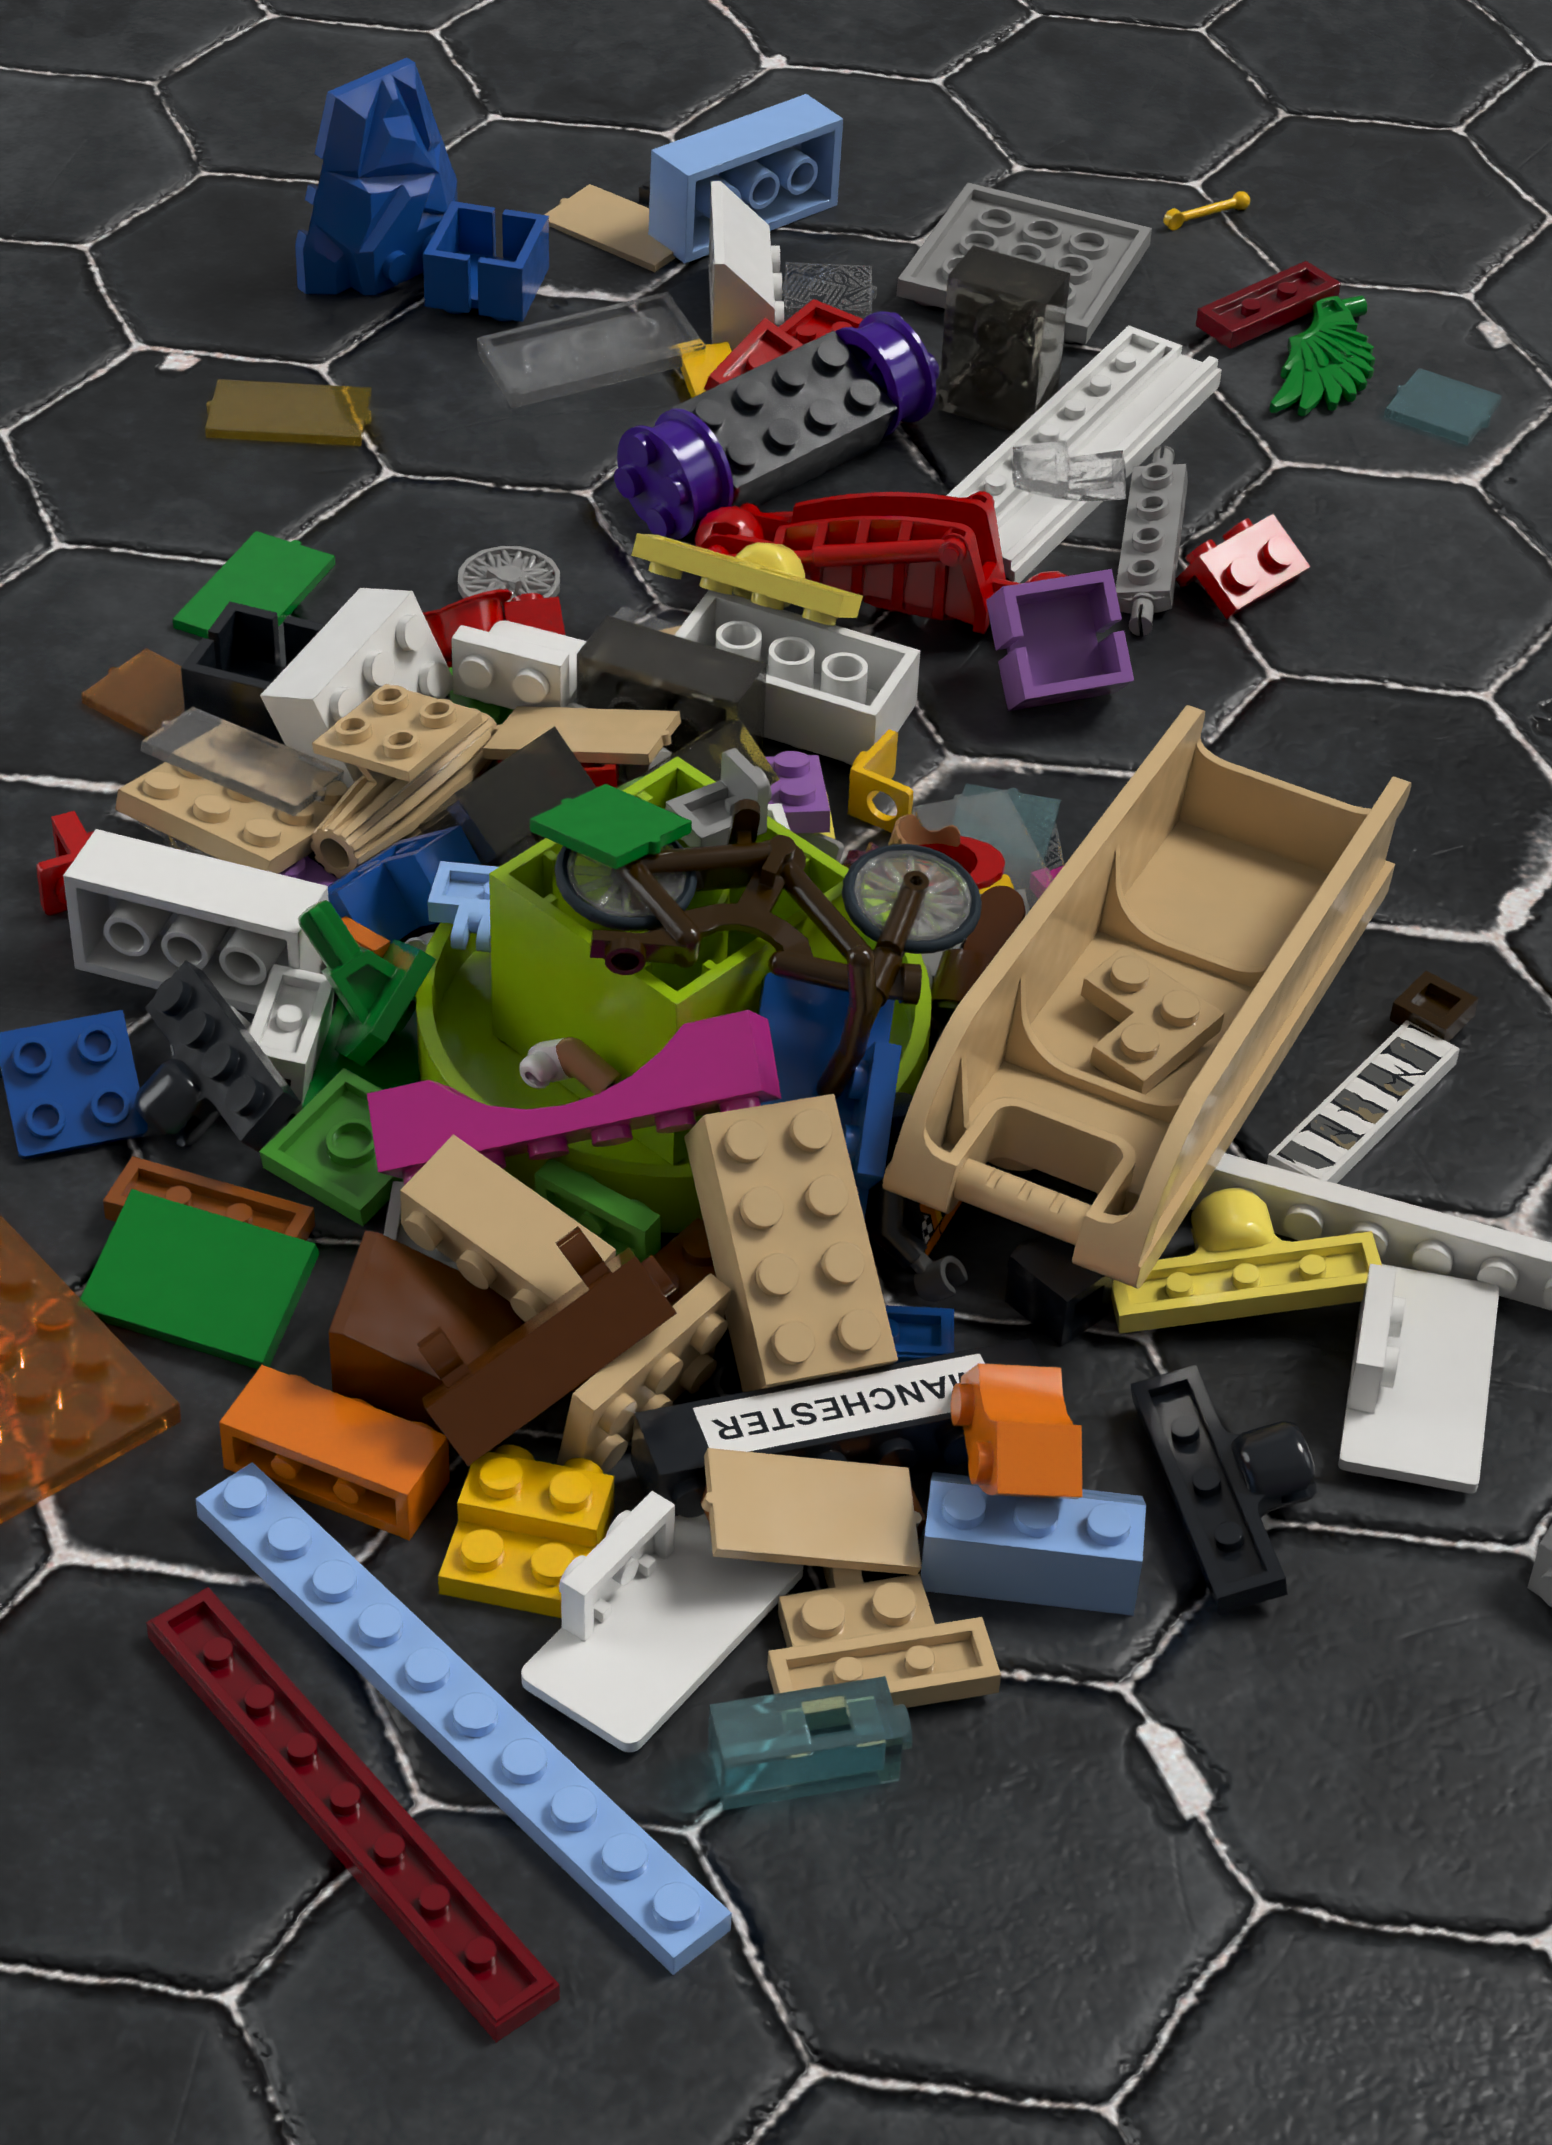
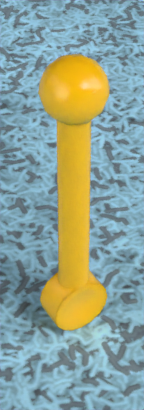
(1174, 218)

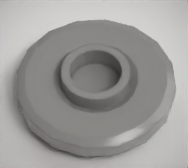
(509, 568)

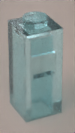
(807, 1742)

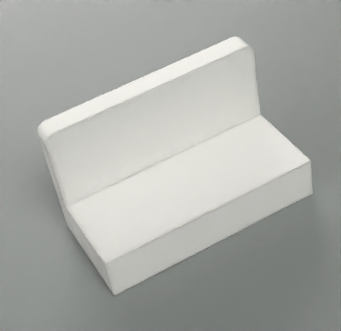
(294, 1023)

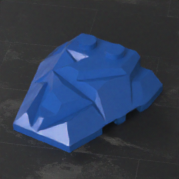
(378, 185)

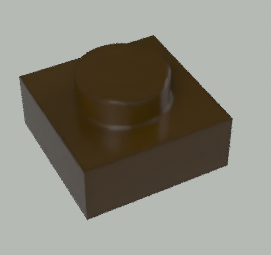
(1434, 1006)

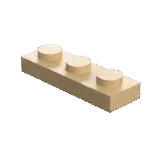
(918, 1663)

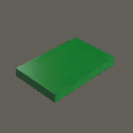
(199, 1279)

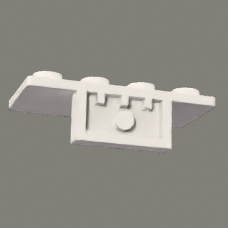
(1420, 1378)

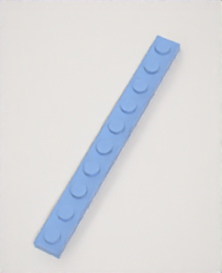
(467, 1720)

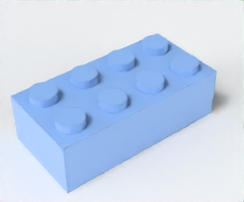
(773, 160)

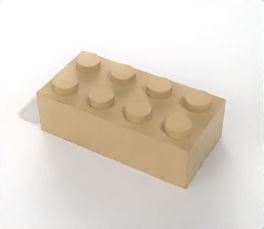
(789, 1242)

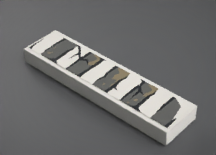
(1366, 1105)

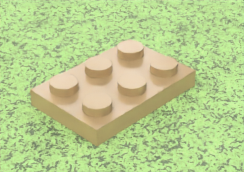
(646, 1377)

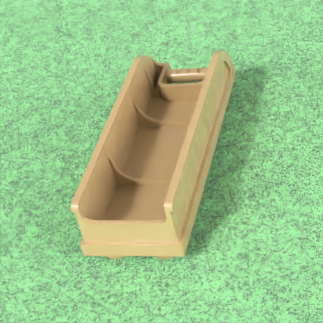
(1223, 887)

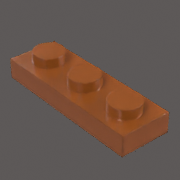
(209, 1195)

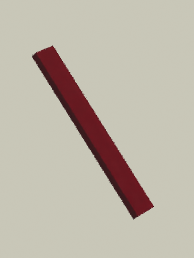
(355, 1815)

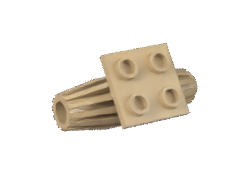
(411, 762)

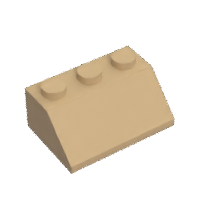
(492, 1228)

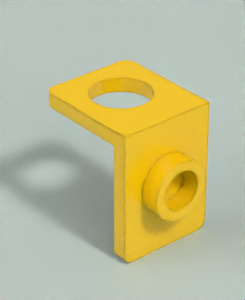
(873, 773)

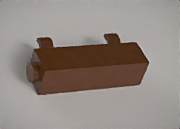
(549, 1352)

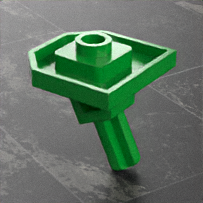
(370, 986)

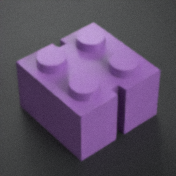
(1054, 641)

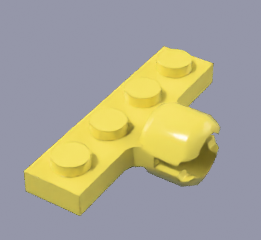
(759, 572)
(1244, 1270)

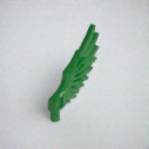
(1327, 358)

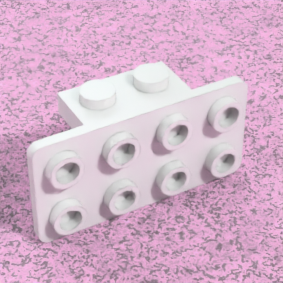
(648, 1622)

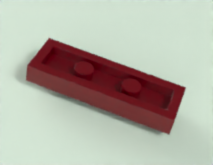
(1266, 304)

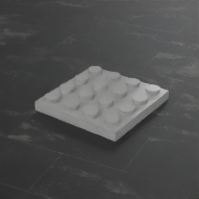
(1089, 246)

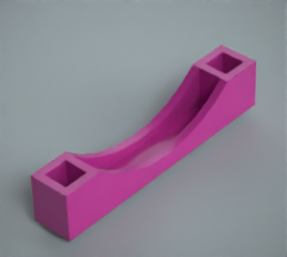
(700, 1071)

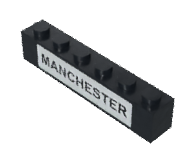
(861, 1416)

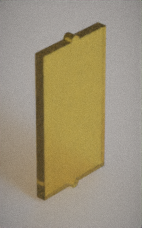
(288, 412)

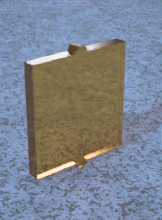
(139, 693)

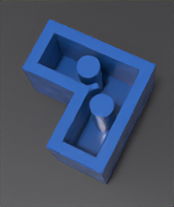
(395, 885)

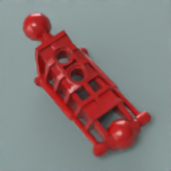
(893, 548)

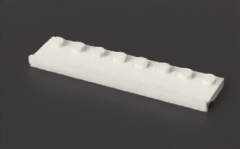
(1119, 401)

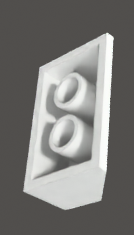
(741, 269)

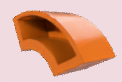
(1018, 1431)

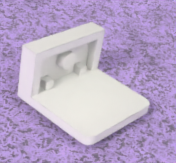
(515, 665)

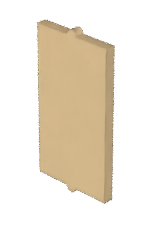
(610, 225)
(590, 733)
(811, 1512)

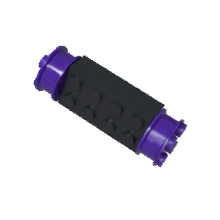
(777, 424)

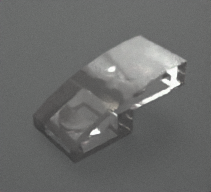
(1051, 473)

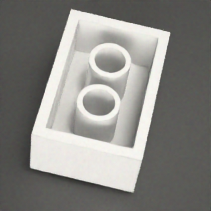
(366, 644)

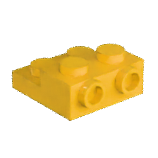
(523, 1528)

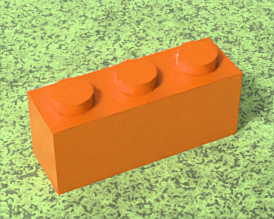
(336, 1451)

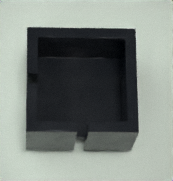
(240, 662)

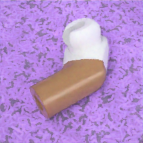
(565, 1060)

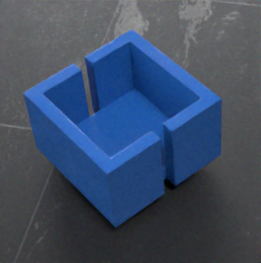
(464, 268)

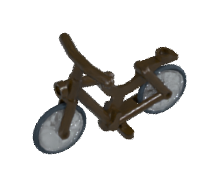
(894, 894)

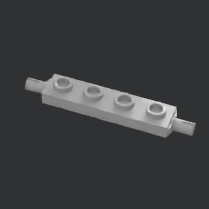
(1151, 539)

